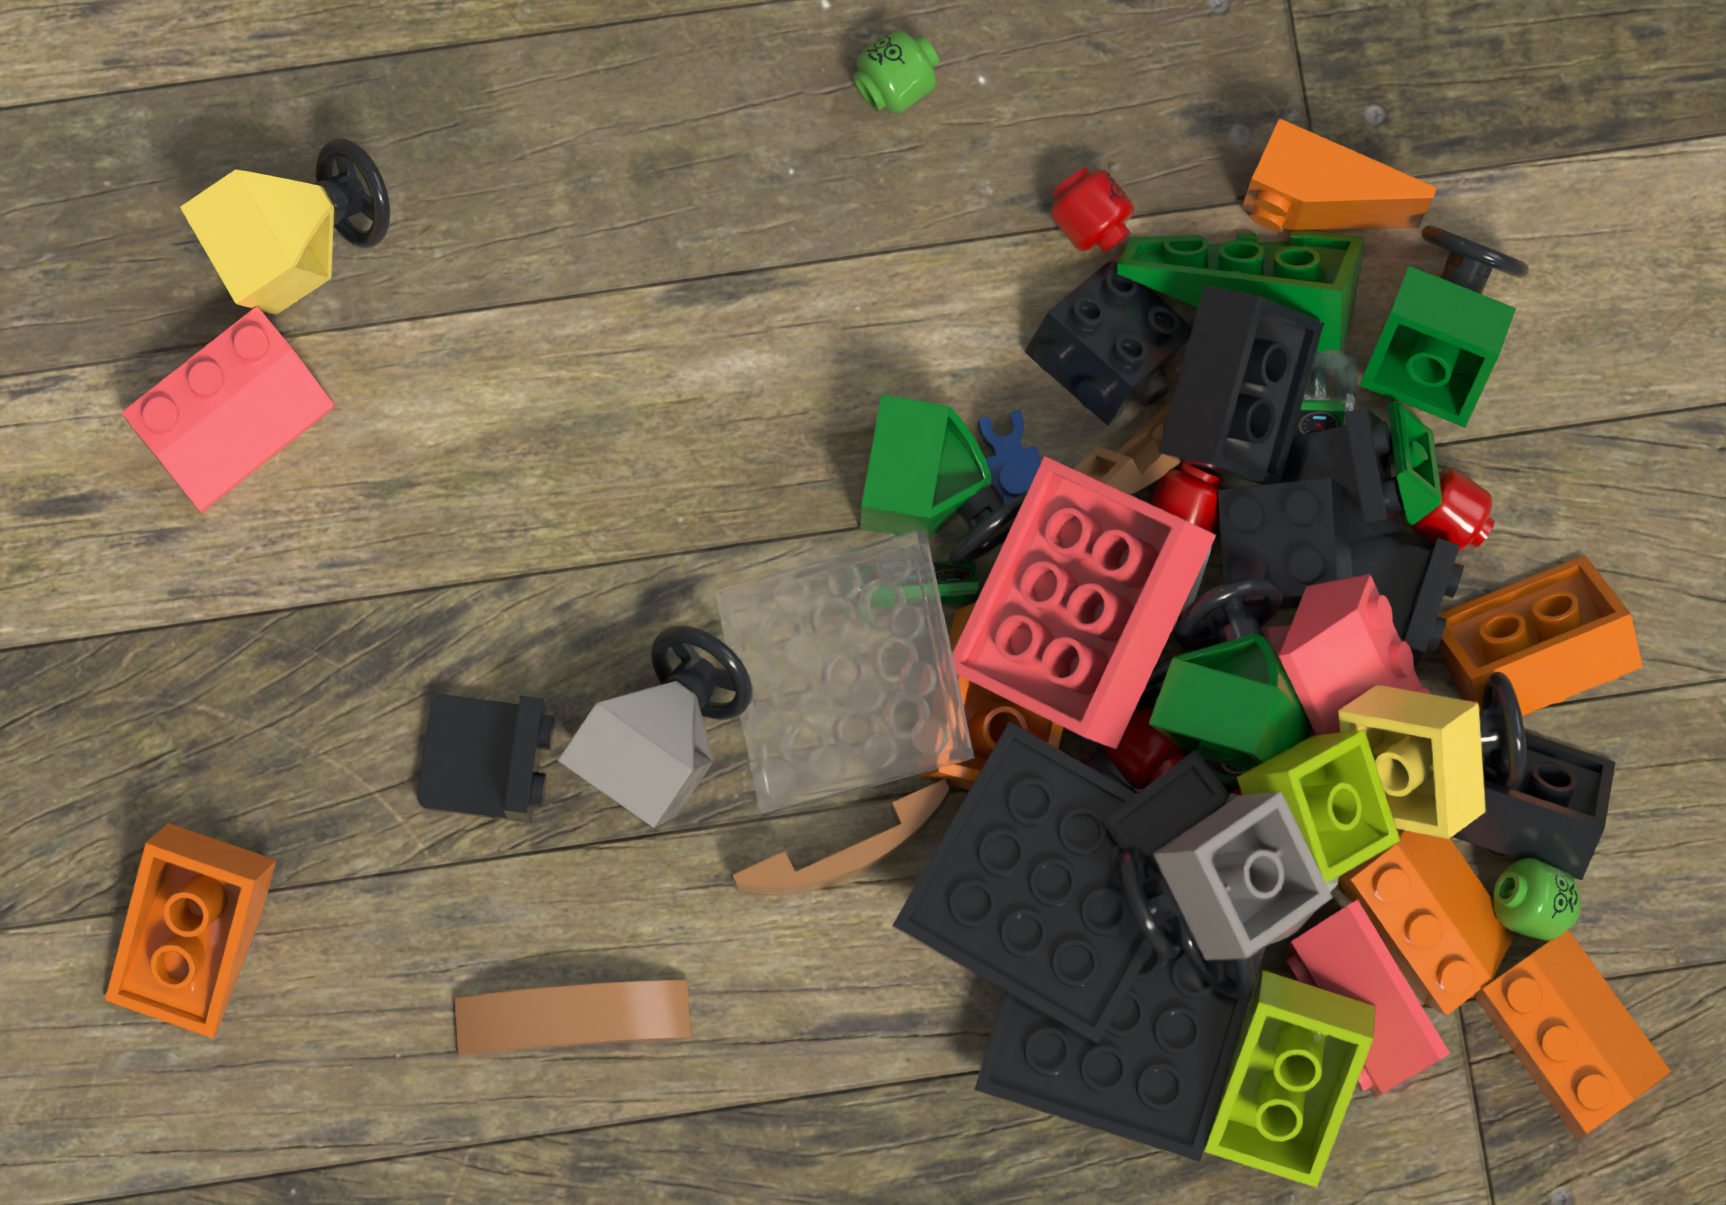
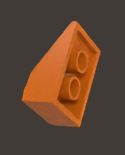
(1327, 187)
(188, 928)

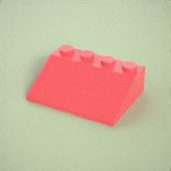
(1080, 602)

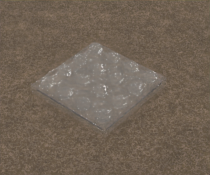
(846, 673)

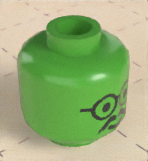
(896, 72)
(1536, 900)

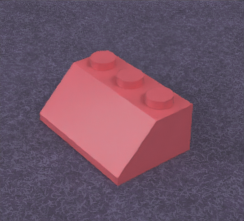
(228, 409)
(1342, 648)
(1352, 961)

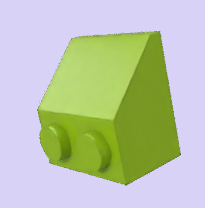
(1333, 798)

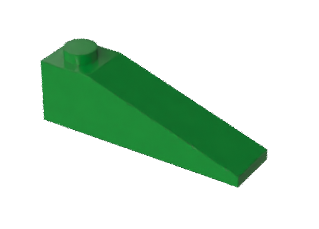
(1308, 273)

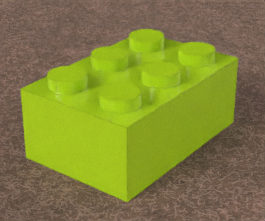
(1291, 1078)

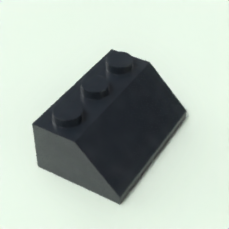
(1241, 386)
(1552, 813)

